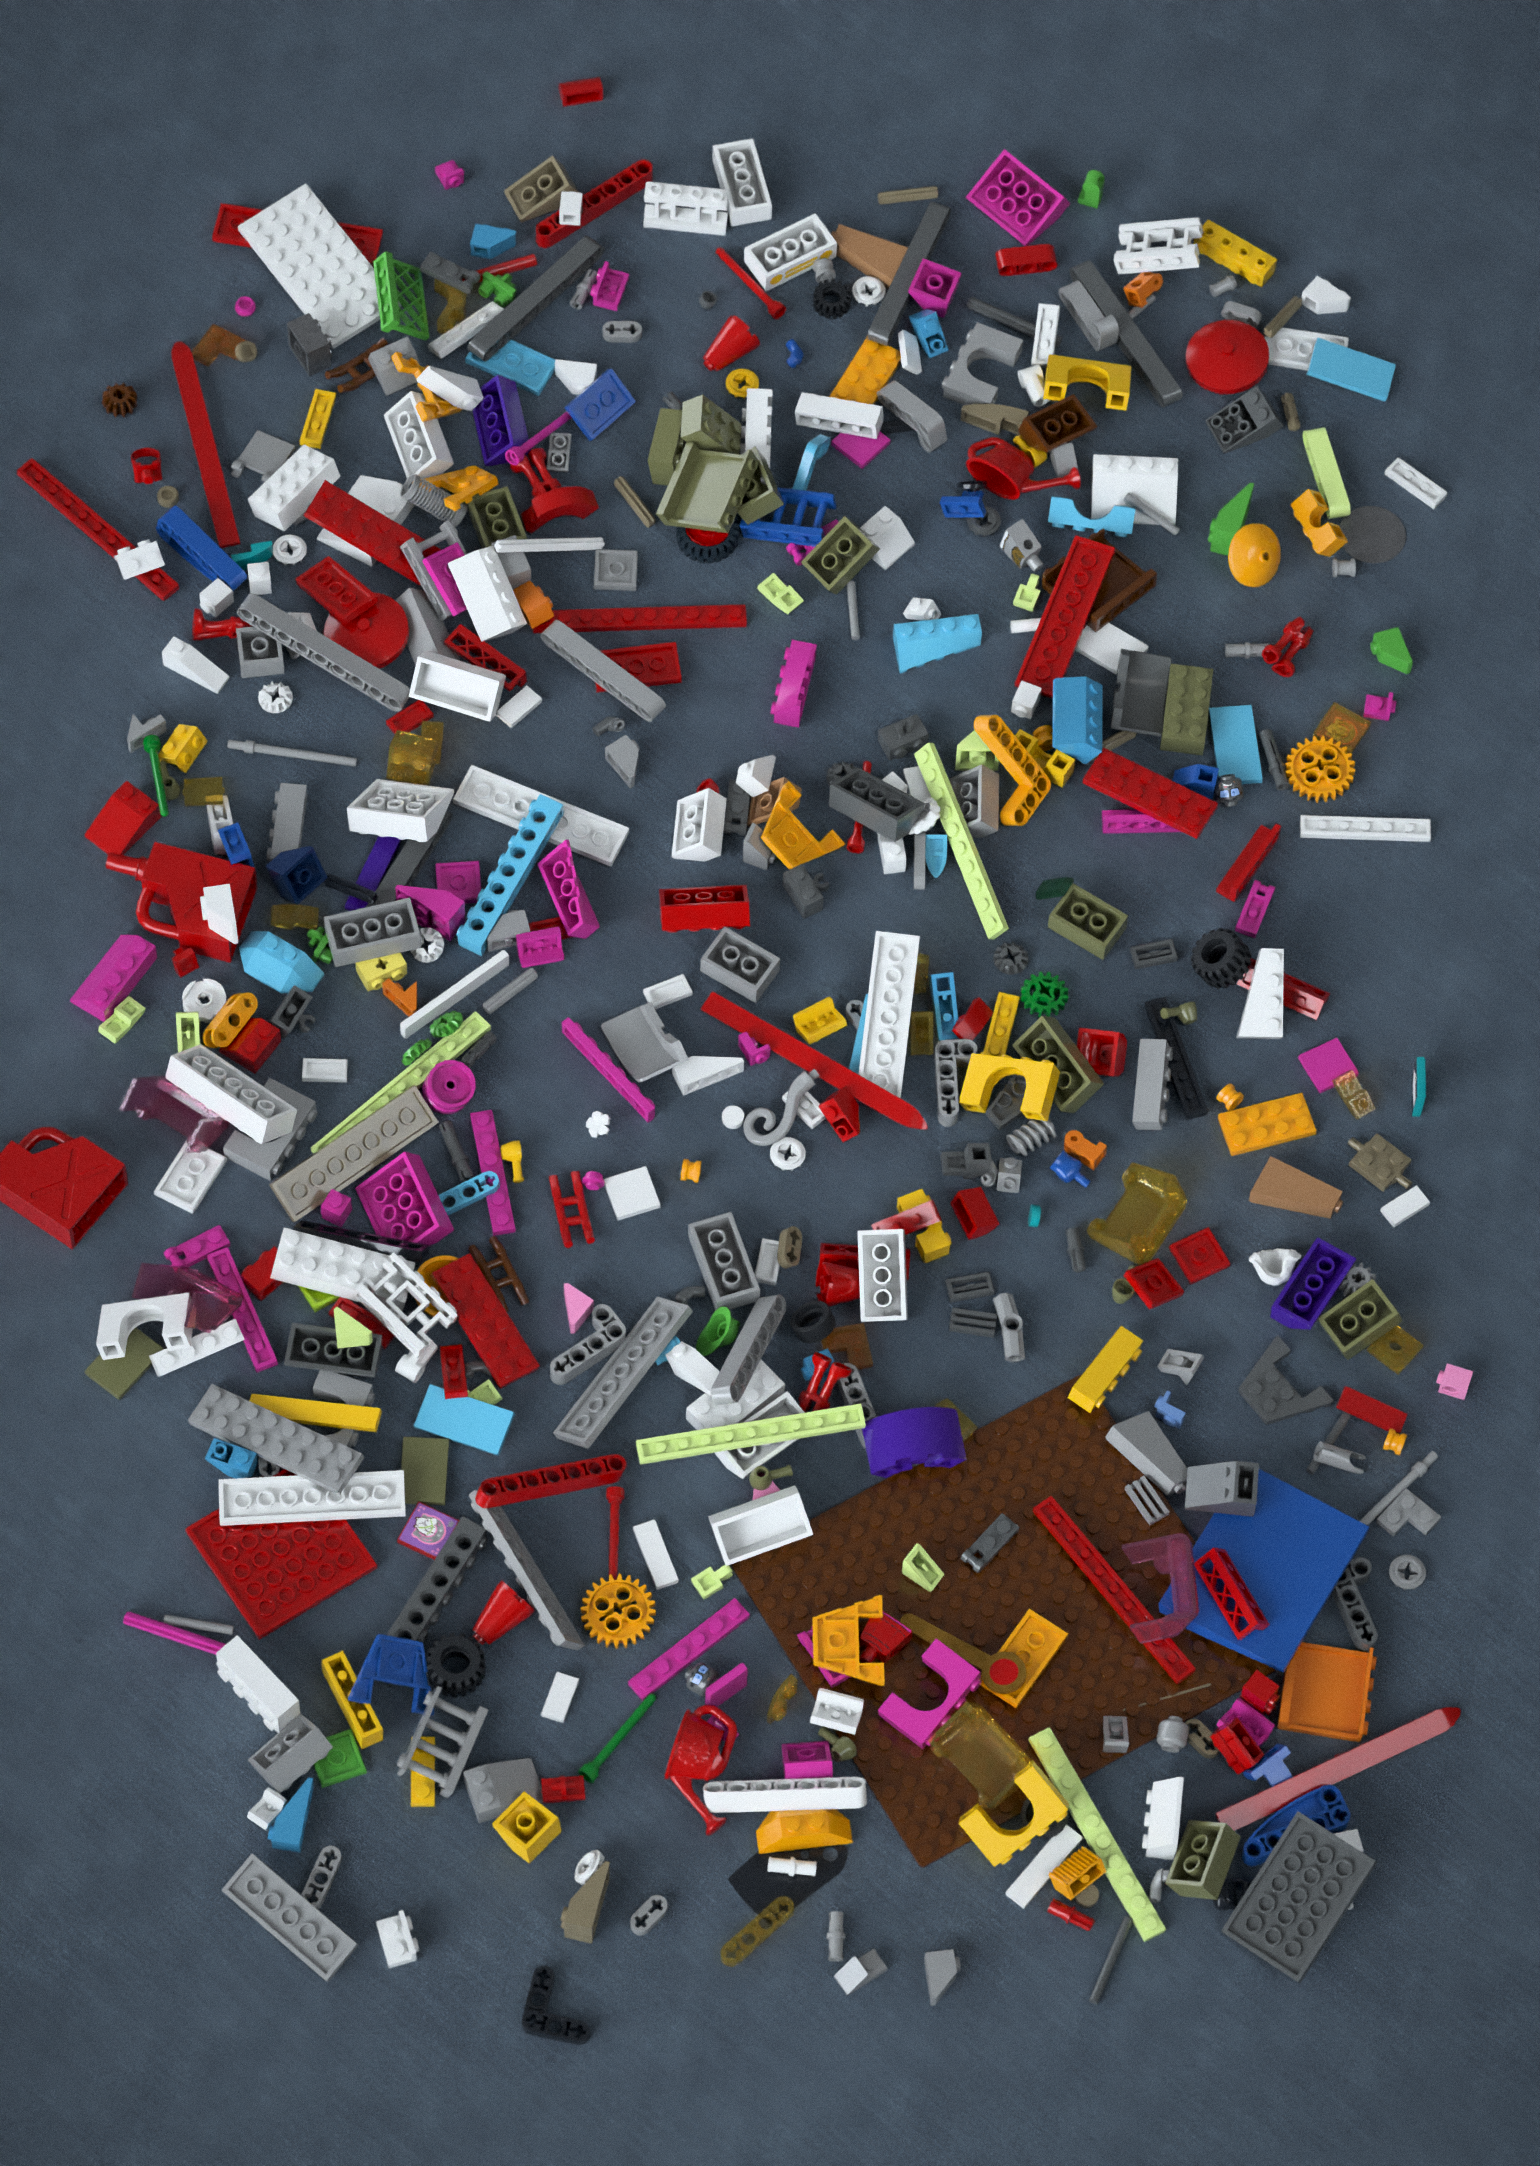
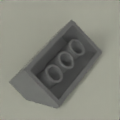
(875, 804)
(317, 1349)

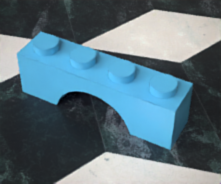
(1064, 513)

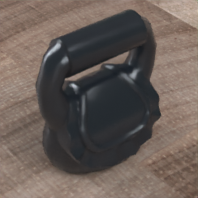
(1228, 1898)

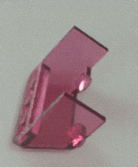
(161, 1099)
(210, 1303)
(1174, 1556)

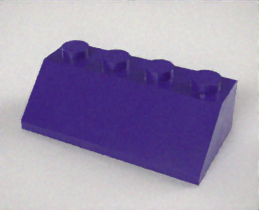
(499, 420)
(1311, 1286)

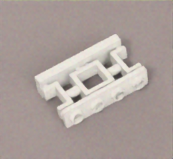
(699, 220)
(1158, 257)
(393, 1317)

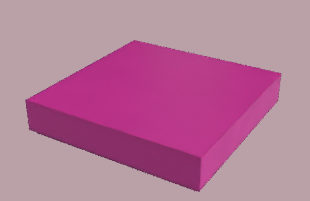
(860, 449)
(460, 879)
(1326, 1064)
(726, 1686)

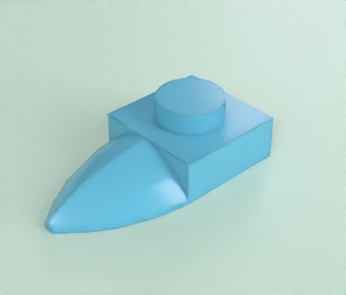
(936, 853)

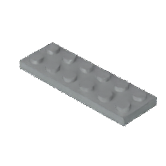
(290, 1917)

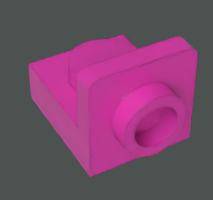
(450, 174)
(1379, 707)
(751, 1051)

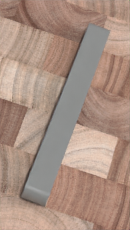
(324, 652)

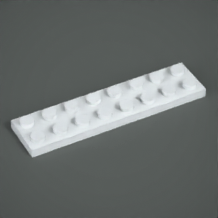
(510, 802)
(889, 1010)
(300, 1500)

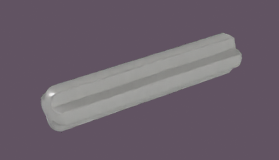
(510, 990)

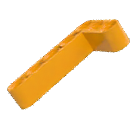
(1020, 764)

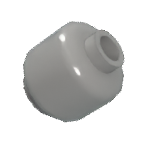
(1172, 1734)

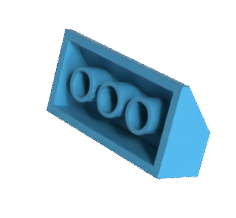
(1077, 717)

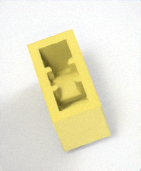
(378, 970)

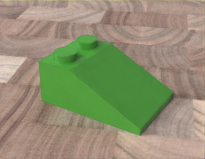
(1230, 520)

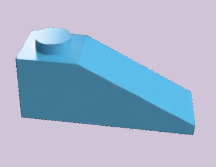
(944, 1004)
(292, 1820)

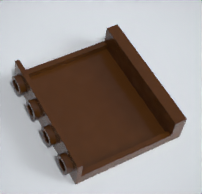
(1120, 589)

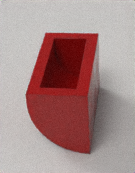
(581, 91)
(974, 1212)

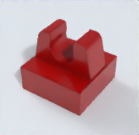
(184, 961)

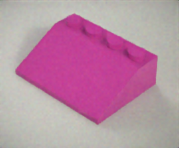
(1017, 199)
(405, 1202)

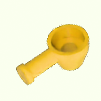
(1036, 456)
(512, 1152)

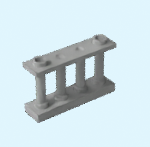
(413, 553)
(456, 1760)

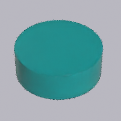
(1034, 1215)

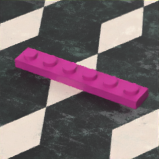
(604, 1065)
(490, 1160)
(246, 1316)
(689, 1649)

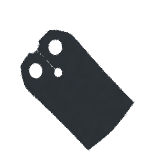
(761, 1888)

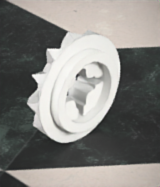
(873, 285)
(295, 543)
(280, 704)
(435, 949)
(782, 1146)
(588, 1866)

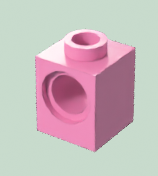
(1454, 1381)

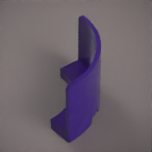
(912, 1438)

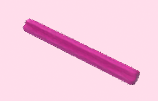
(172, 1633)

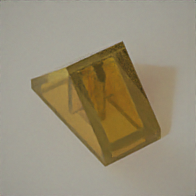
(921, 1032)

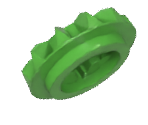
(446, 1024)
(416, 1051)

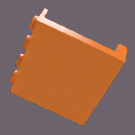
(1327, 1692)

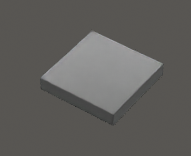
(615, 570)

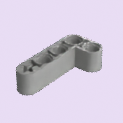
(1098, 329)
(915, 413)
(949, 1082)
(584, 1349)
(856, 1387)

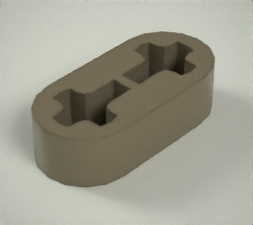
(788, 1250)
(1197, 1742)

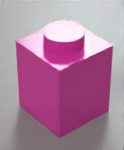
(336, 1208)

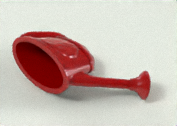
(1009, 468)
(698, 1756)

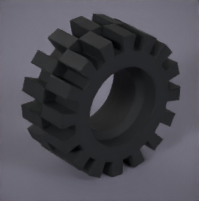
(827, 308)

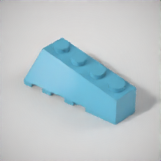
(934, 639)

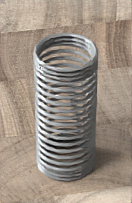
(454, 517)

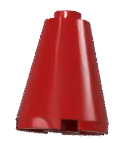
(730, 344)
(837, 1283)
(500, 1614)

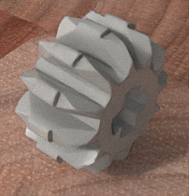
(1356, 1274)

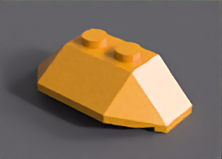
(802, 1830)

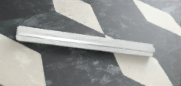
(549, 544)

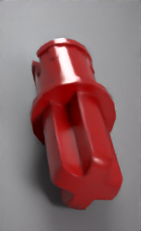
(1070, 1914)

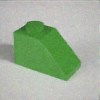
(1392, 650)

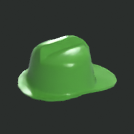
(718, 1332)

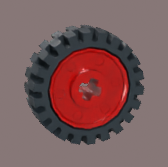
(707, 544)

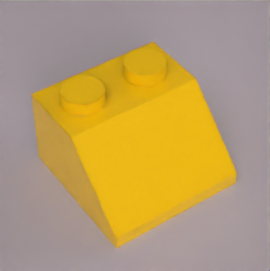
(527, 1827)

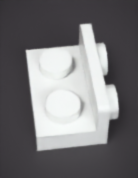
(397, 1940)

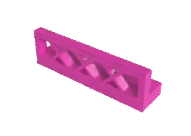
(1132, 822)

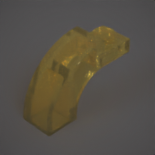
(454, 310)

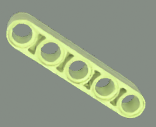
(1326, 472)

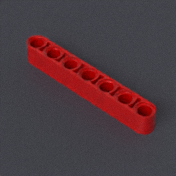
(597, 202)
(542, 1485)

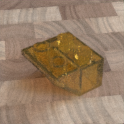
(411, 758)

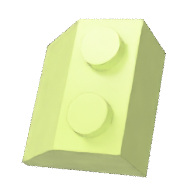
(974, 752)

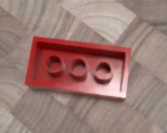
(704, 908)

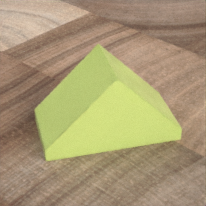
(187, 1030)
(349, 1331)
(921, 1568)

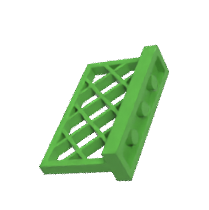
(389, 296)

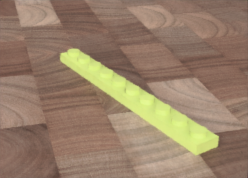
(961, 841)
(446, 1049)
(750, 1434)
(1097, 1834)

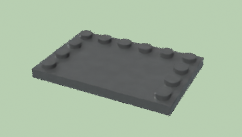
(1299, 1897)

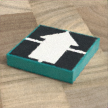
(1418, 1085)

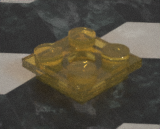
(1391, 1358)

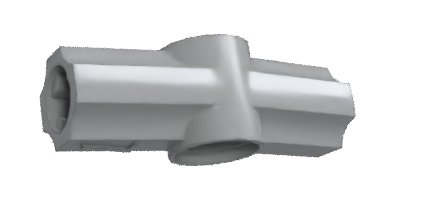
(1008, 1315)

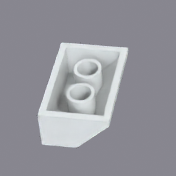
(699, 826)
(1163, 1818)

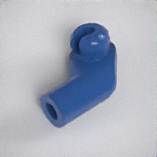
(796, 353)

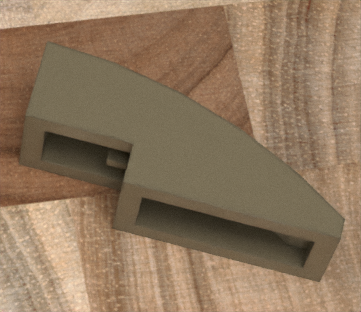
(994, 417)

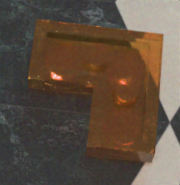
(214, 342)
(853, 1341)

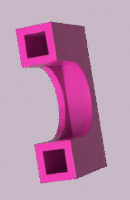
(922, 1725)

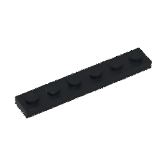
(1181, 1069)
(371, 1242)

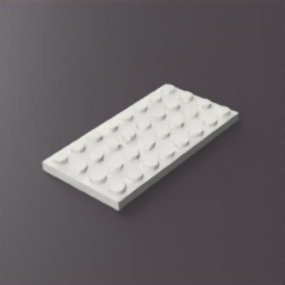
(316, 263)

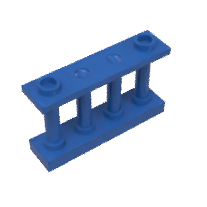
(793, 533)

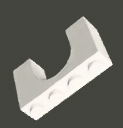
(121, 1318)

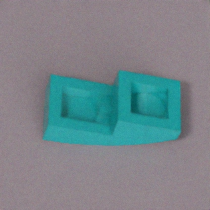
(259, 553)

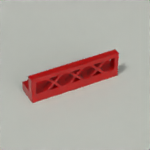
(486, 654)
(1248, 862)
(1296, 993)
(848, 1255)
(1238, 1590)

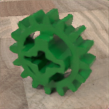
(1044, 994)

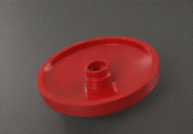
(1227, 357)
(375, 634)

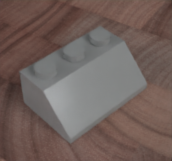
(978, 799)
(290, 1753)

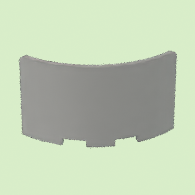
(642, 1044)

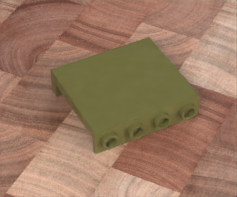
(706, 489)

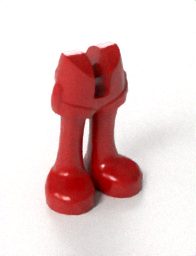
(537, 457)
(209, 629)
(1297, 639)
(836, 1372)

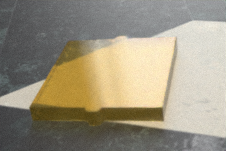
(203, 791)

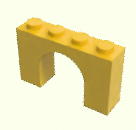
(1109, 376)
(986, 1070)
(1000, 1843)

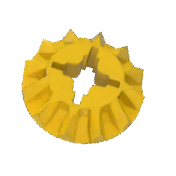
(736, 378)

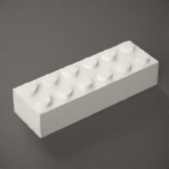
(231, 1094)
(331, 1266)

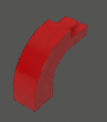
(559, 502)

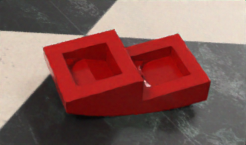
(974, 1020)

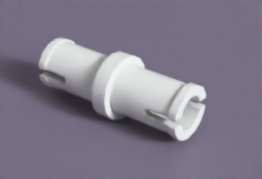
(791, 1866)

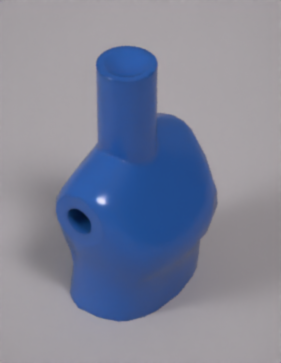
(1068, 1169)

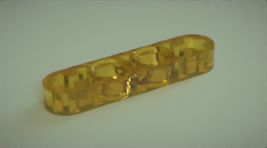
(759, 1933)

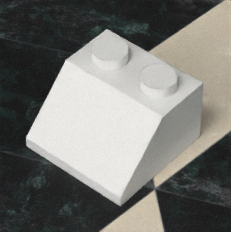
(889, 535)
(219, 911)

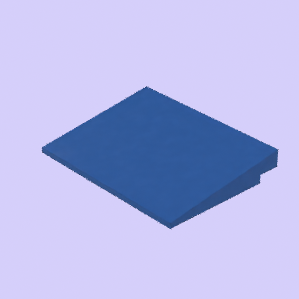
(1288, 1561)

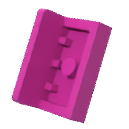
(609, 288)
(539, 947)
(1253, 1721)

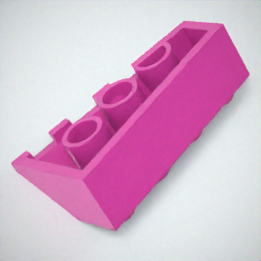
(794, 684)
(568, 892)

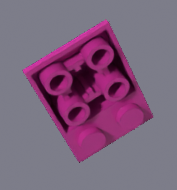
(435, 909)

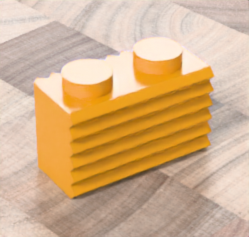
(1077, 1873)

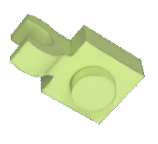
(1028, 595)
(709, 1582)

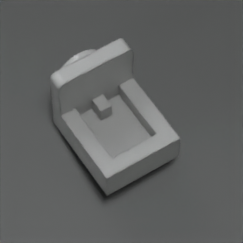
(1009, 1175)

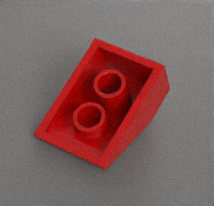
(123, 820)

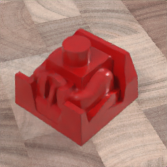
(1103, 1050)

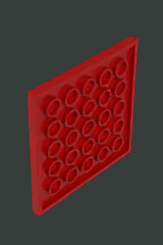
(280, 1567)

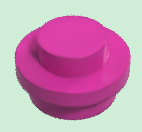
(245, 306)
(593, 1180)

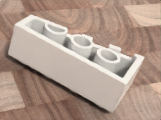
(758, 422)
(1264, 1002)

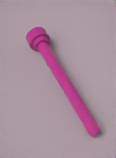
(516, 454)

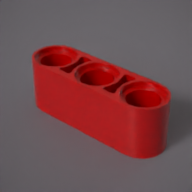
(1026, 260)

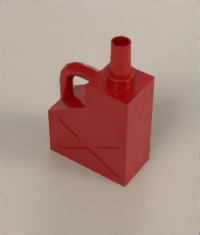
(177, 880)
(61, 1186)

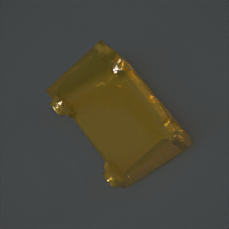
(1142, 1214)
(981, 1752)

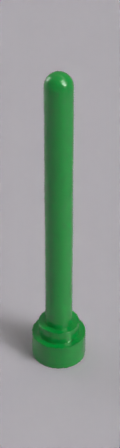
(152, 746)
(591, 1769)

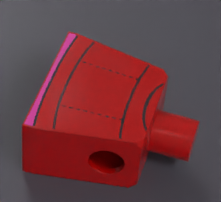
(883, 1638)

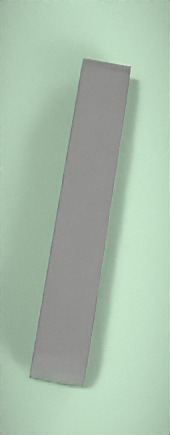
(603, 670)
(748, 1349)

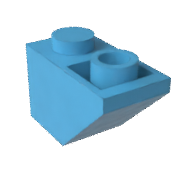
(491, 241)
(929, 332)
(232, 1459)

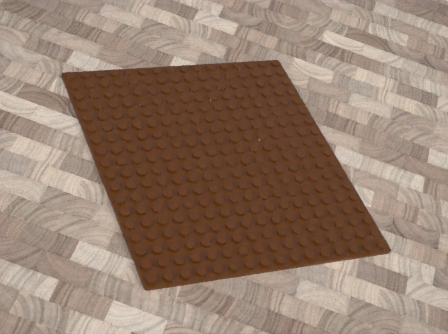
(1097, 1671)

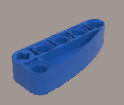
(198, 548)
(1310, 1805)

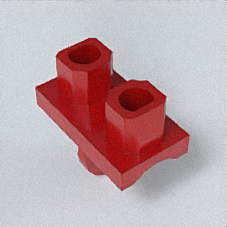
(563, 1789)

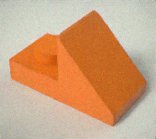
(402, 999)

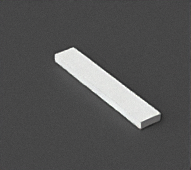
(1365, 828)
(454, 994)

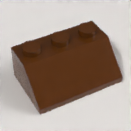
(1056, 425)

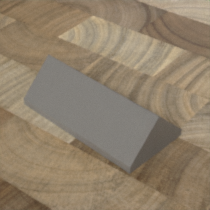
(425, 627)

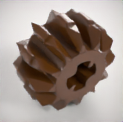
(119, 399)

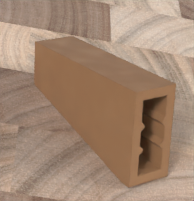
(869, 253)
(1295, 1191)

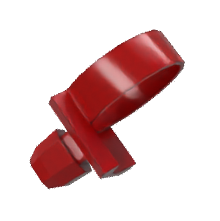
(150, 472)

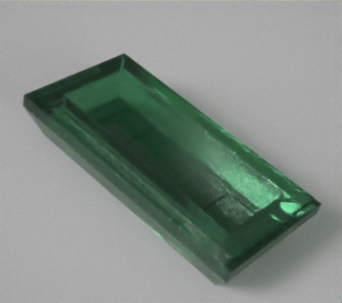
(1054, 888)

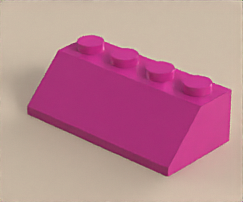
(115, 976)

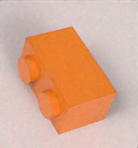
(533, 604)

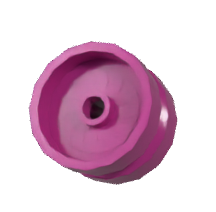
(439, 1080)

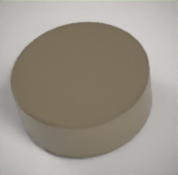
(246, 351)
(167, 496)
(1088, 1897)

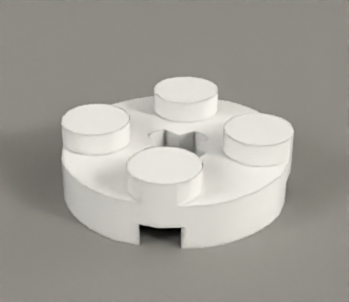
(201, 989)

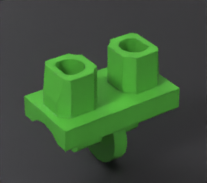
(500, 286)
(322, 952)

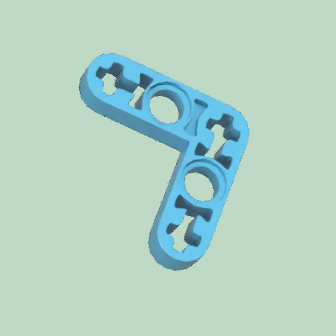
(814, 450)

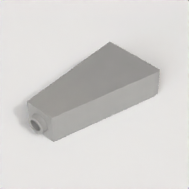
(1150, 1452)

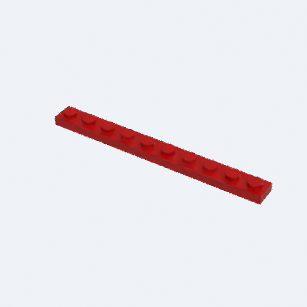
(91, 523)
(649, 618)
(1110, 1585)

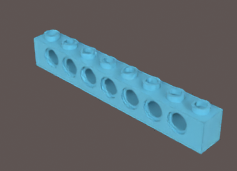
(521, 867)

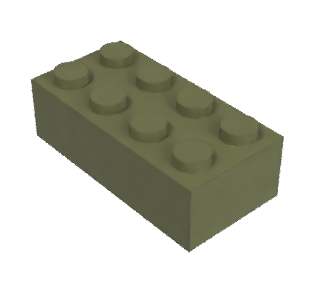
(1186, 709)
(1050, 1042)

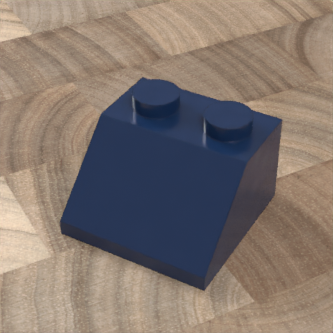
(296, 873)

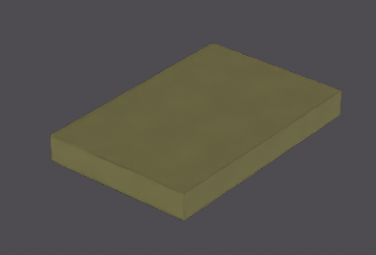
(122, 1373)
(425, 1470)

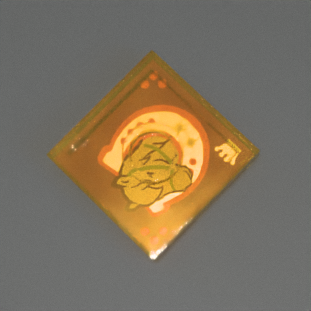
(1343, 727)

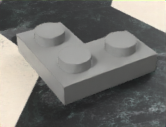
(1408, 1509)

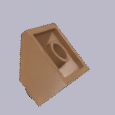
(763, 804)

